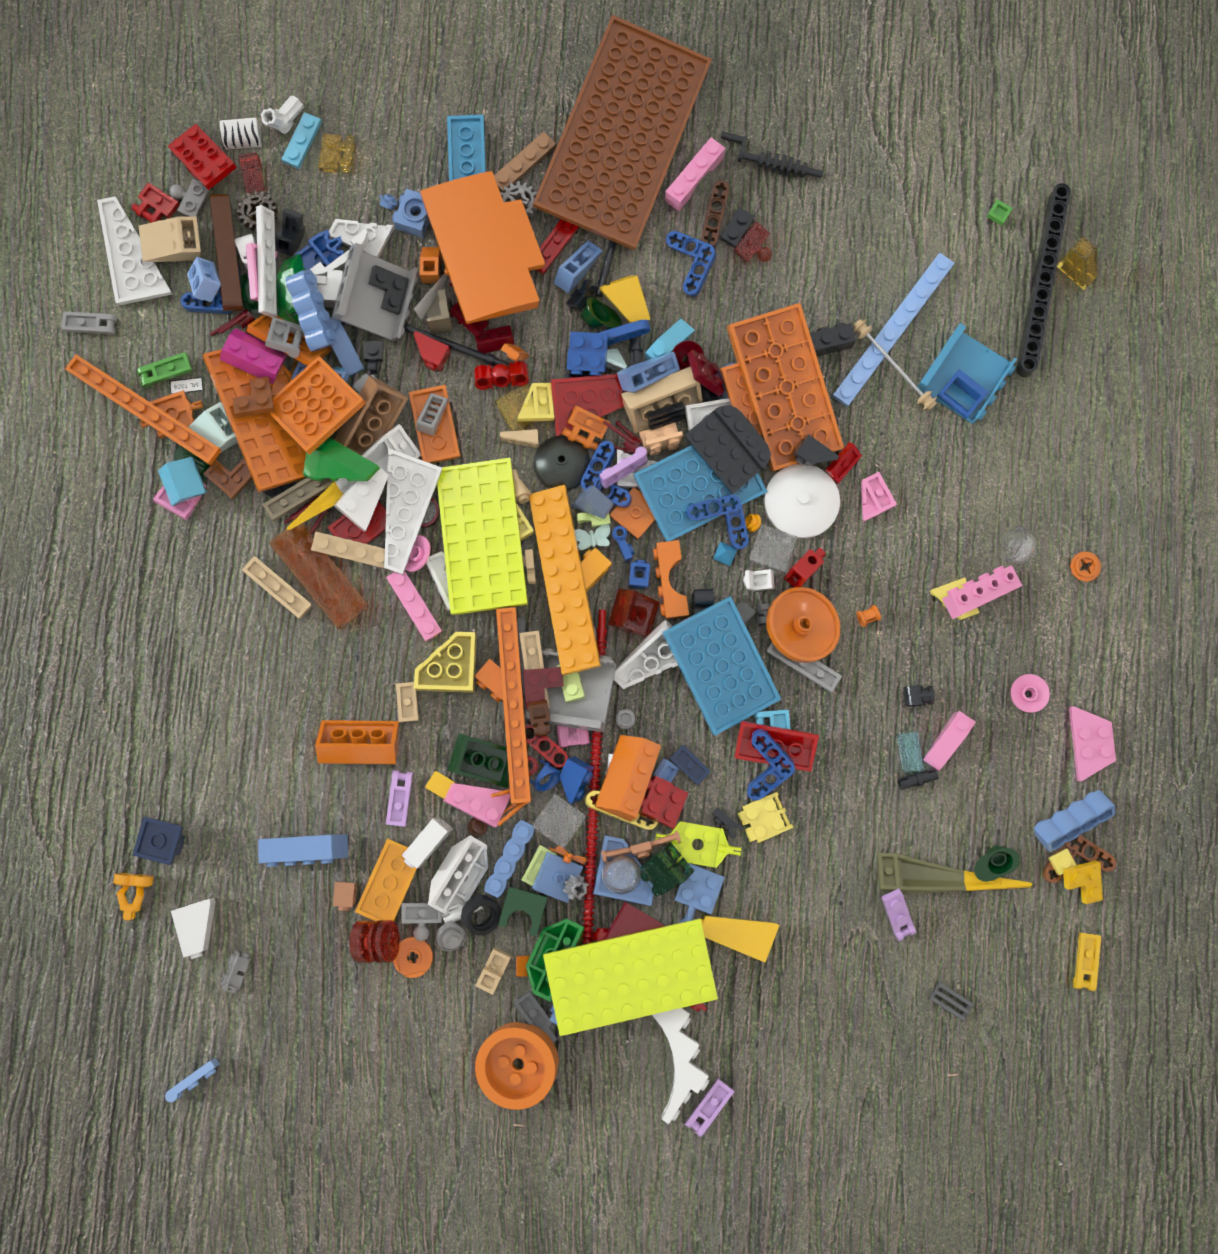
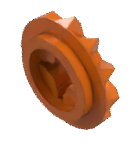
(1093, 569)

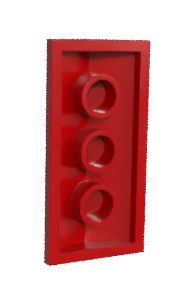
(797, 744)

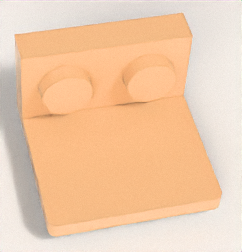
(661, 438)

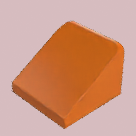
(521, 961)

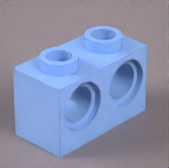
(203, 279)

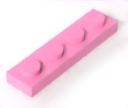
(414, 605)

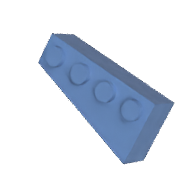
(302, 849)

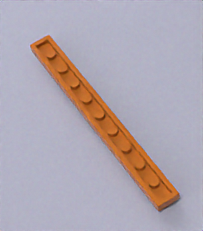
(143, 409)
(513, 705)

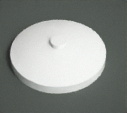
(802, 501)

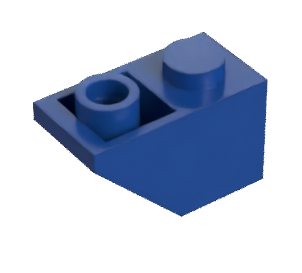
(575, 777)

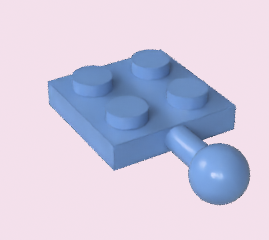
(699, 891)

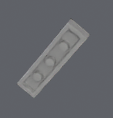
(813, 671)

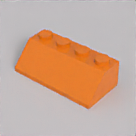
(357, 742)
(628, 777)

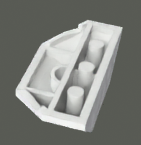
(458, 875)

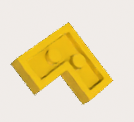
(1088, 878)

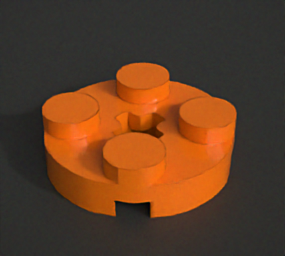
(423, 963)

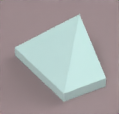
(615, 360)

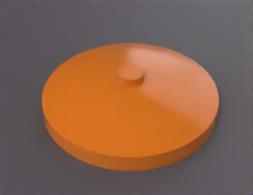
(803, 624)

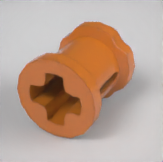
(868, 616)

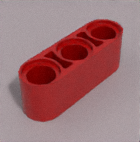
(551, 753)

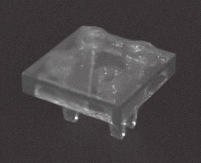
(772, 548)

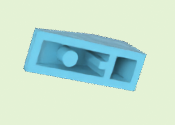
(665, 343)

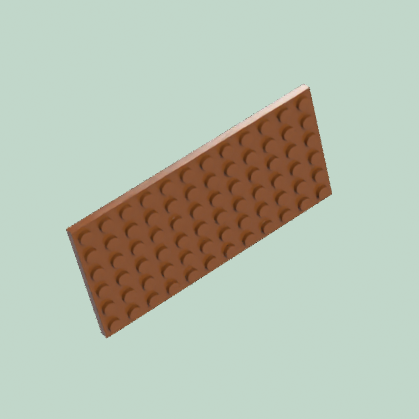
(622, 133)

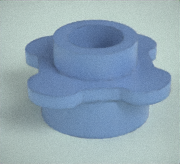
(388, 201)

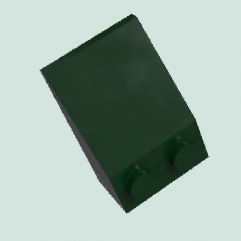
(480, 760)

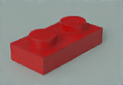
(847, 459)

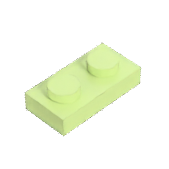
(572, 687)
(534, 866)

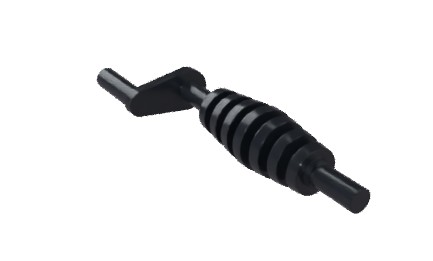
(768, 161)

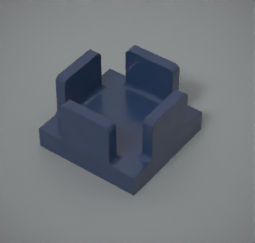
(159, 840)

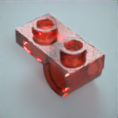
(251, 172)

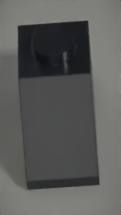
(812, 452)

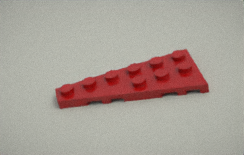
(593, 393)

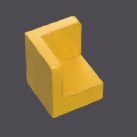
(439, 784)

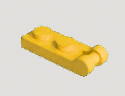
(1087, 961)

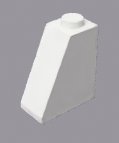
(427, 842)
(194, 927)

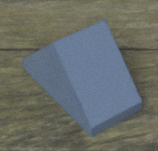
(593, 502)

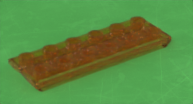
(319, 576)

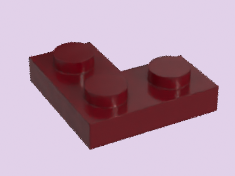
(537, 679)

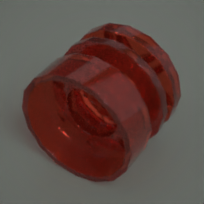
(374, 941)

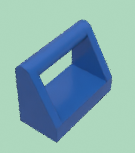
(968, 386)

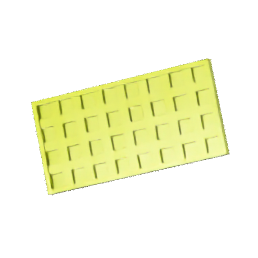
(481, 537)
(630, 977)

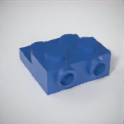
(587, 353)

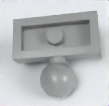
(192, 199)
(420, 914)

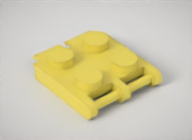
(764, 818)

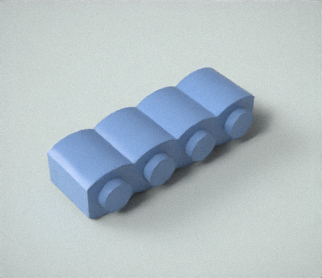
(310, 310)
(1074, 821)
(507, 864)

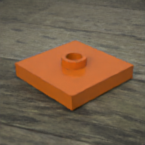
(636, 516)

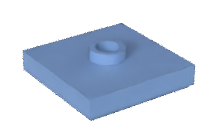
(553, 874)

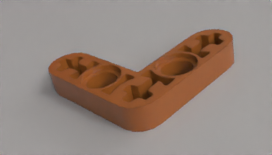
(1073, 851)

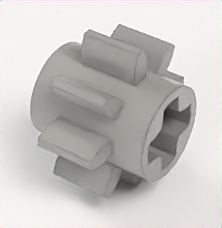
(575, 887)

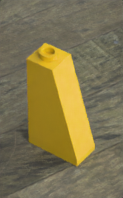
(742, 935)

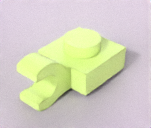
(595, 521)

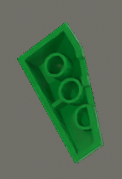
(337, 461)

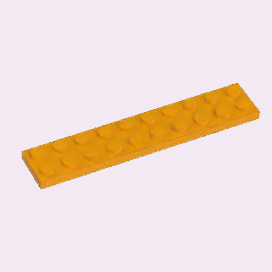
(564, 580)

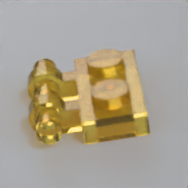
(331, 150)

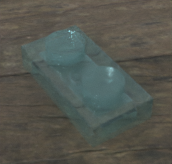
(910, 752)

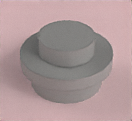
(625, 719)

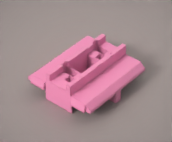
(572, 736)

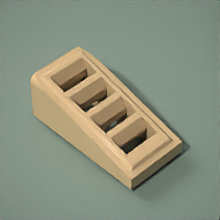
(521, 437)

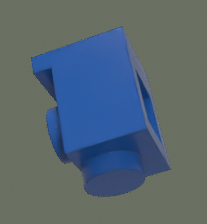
(644, 568)

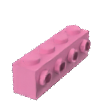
(981, 592)

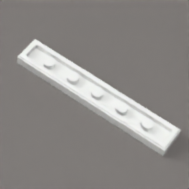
(266, 261)

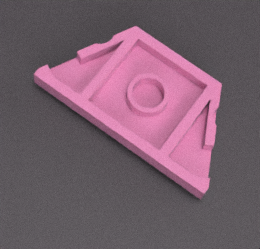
(1091, 742)

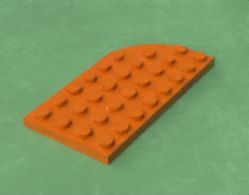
(266, 447)

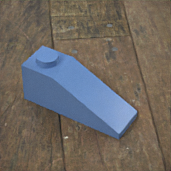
(577, 266)
(345, 350)
(647, 372)

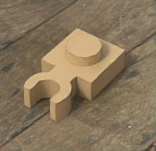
(528, 562)

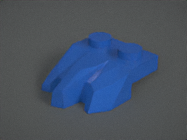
(321, 250)

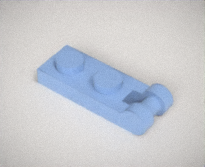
(192, 1080)

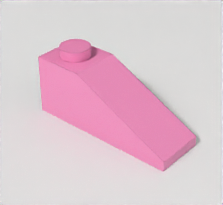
(949, 740)

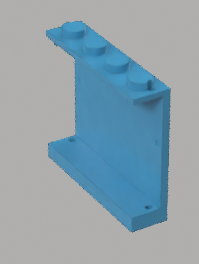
(975, 361)

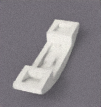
(339, 264)

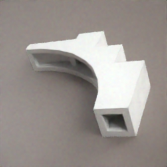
(686, 1074)

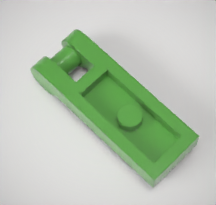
(165, 369)

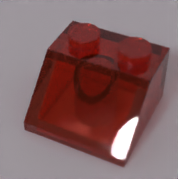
(633, 612)

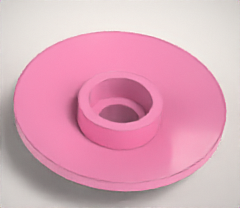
(419, 554)
(1038, 689)

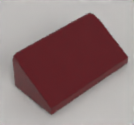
(494, 339)

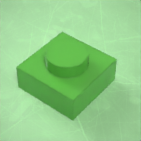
(999, 212)

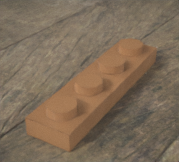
(524, 161)

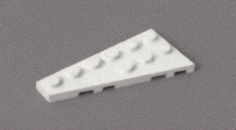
(130, 276)
(408, 497)

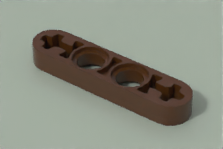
(713, 214)

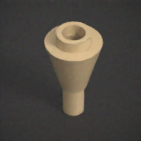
(521, 491)

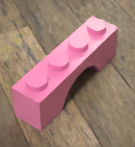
(704, 162)

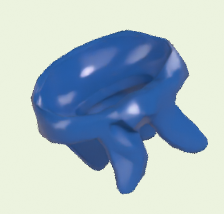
(553, 780)

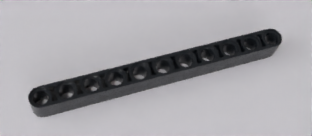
(1047, 272)

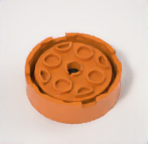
(514, 1086)

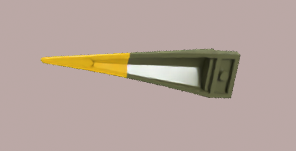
(920, 876)

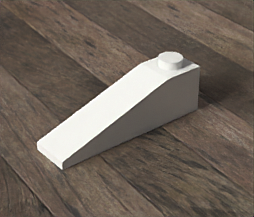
(647, 659)

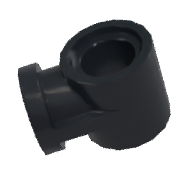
(918, 695)

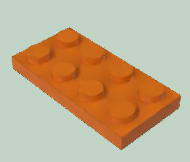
(260, 330)
(444, 443)

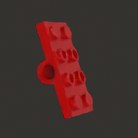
(202, 156)

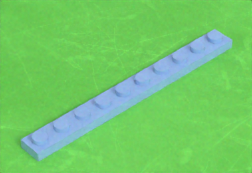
(893, 329)

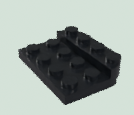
(729, 446)

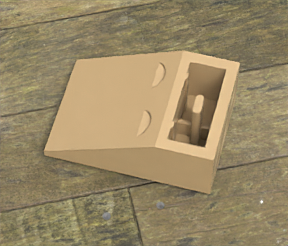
(170, 240)

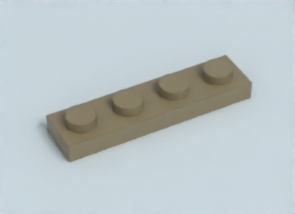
(295, 497)

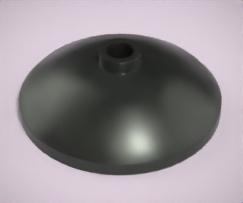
(554, 473)

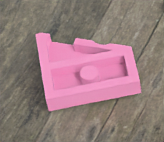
(875, 497)

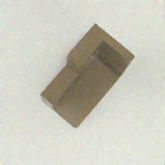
(439, 315)

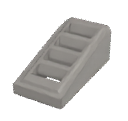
(428, 425)

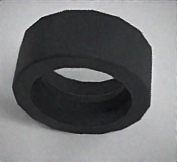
(472, 905)

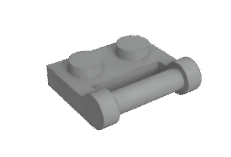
(278, 337)

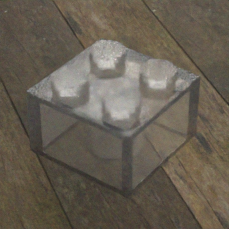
(559, 821)

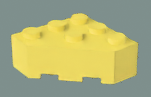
(450, 666)

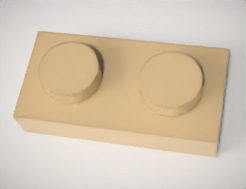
(407, 702)

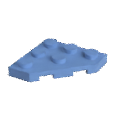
(640, 895)

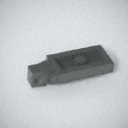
(535, 1014)

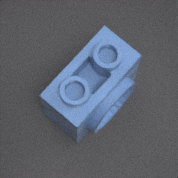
(403, 218)

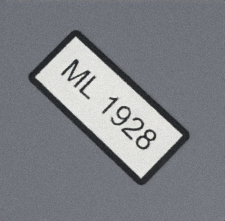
(188, 385)

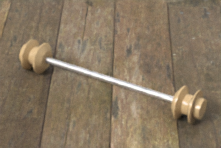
(863, 331)

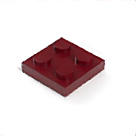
(706, 372)

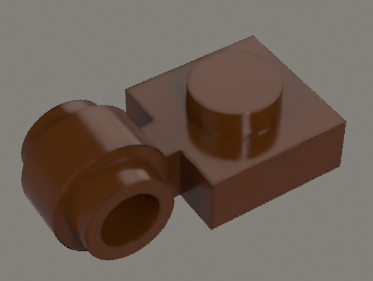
(540, 714)

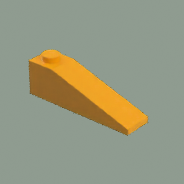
(594, 567)

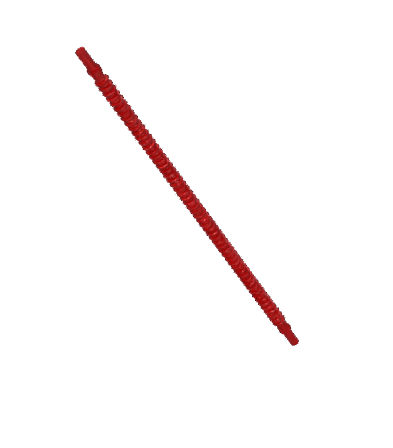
(601, 634)

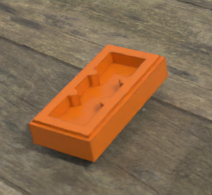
(514, 352)

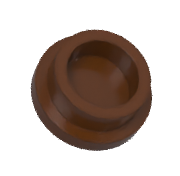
(476, 827)

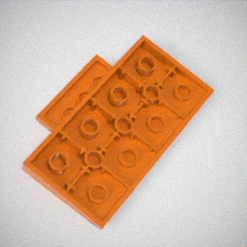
(484, 246)
(780, 383)

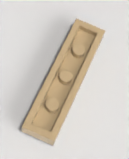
(348, 549)
(277, 587)
(532, 652)

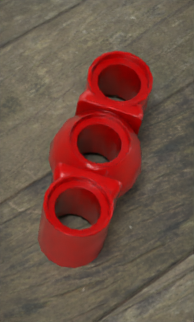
(501, 375)

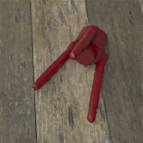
(242, 319)
(631, 441)
(296, 514)

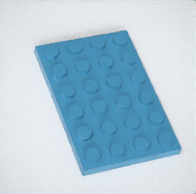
(684, 480)
(721, 665)

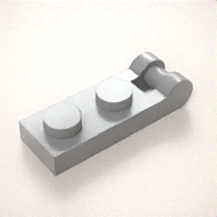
(88, 323)

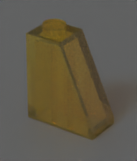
(1080, 263)

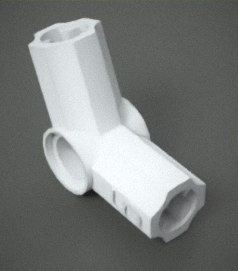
(283, 118)

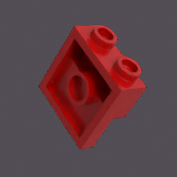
(663, 802)

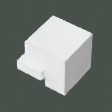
(329, 286)

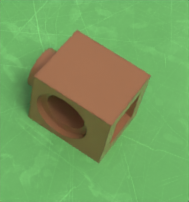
(345, 895)

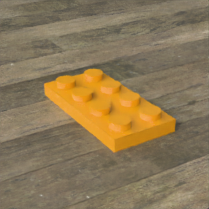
(387, 884)

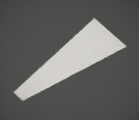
(426, 302)

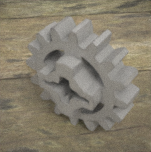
(519, 192)

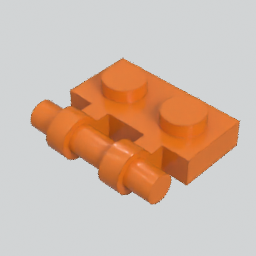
(588, 422)

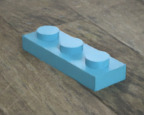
(301, 140)

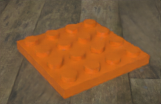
(315, 405)

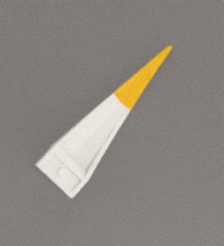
(394, 439)

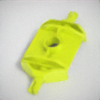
(714, 844)

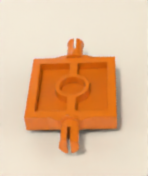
(177, 407)

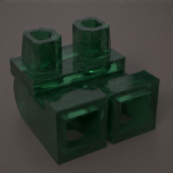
(664, 871)

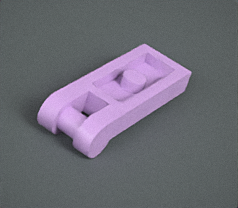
(624, 467)
(399, 799)
(898, 914)
(709, 1106)

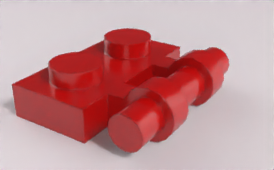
(157, 200)

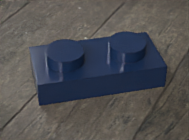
(690, 765)

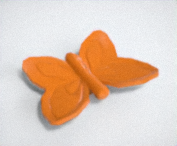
(568, 856)

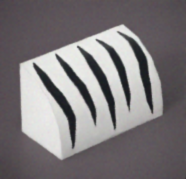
(241, 133)

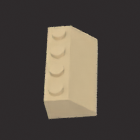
(660, 394)

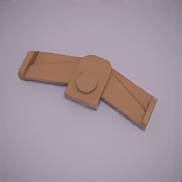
(641, 850)

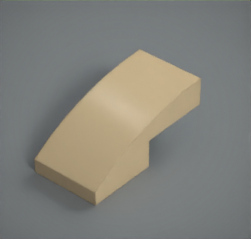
(493, 970)

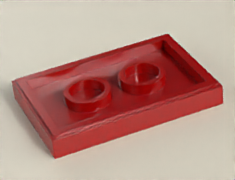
(348, 530)

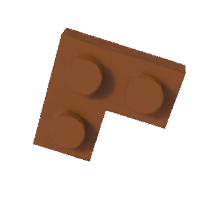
(257, 403)
(229, 482)

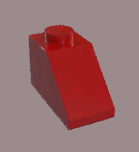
(432, 351)

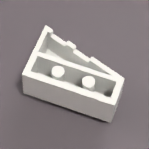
(361, 499)

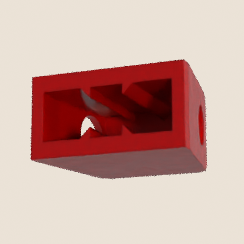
(805, 567)

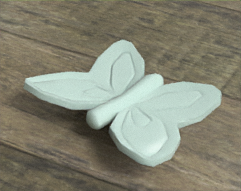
(599, 538)

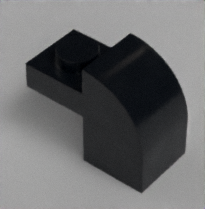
(291, 234)

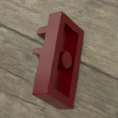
(475, 328)

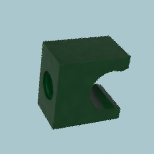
(525, 901)

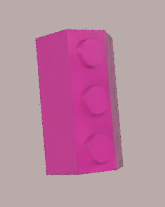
(252, 355)

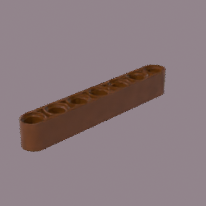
(226, 252)

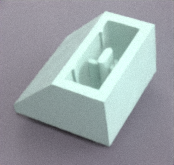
(215, 427)

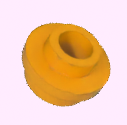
(753, 522)

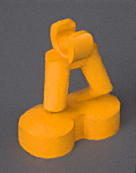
(127, 880)

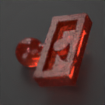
(752, 243)

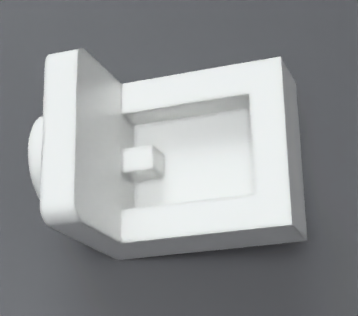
(759, 580)

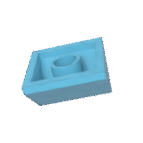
(181, 480)

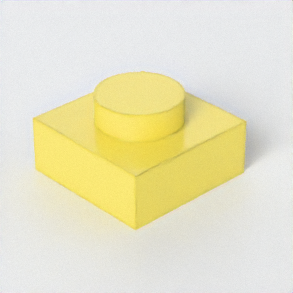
(1061, 860)

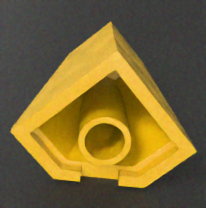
(627, 298)

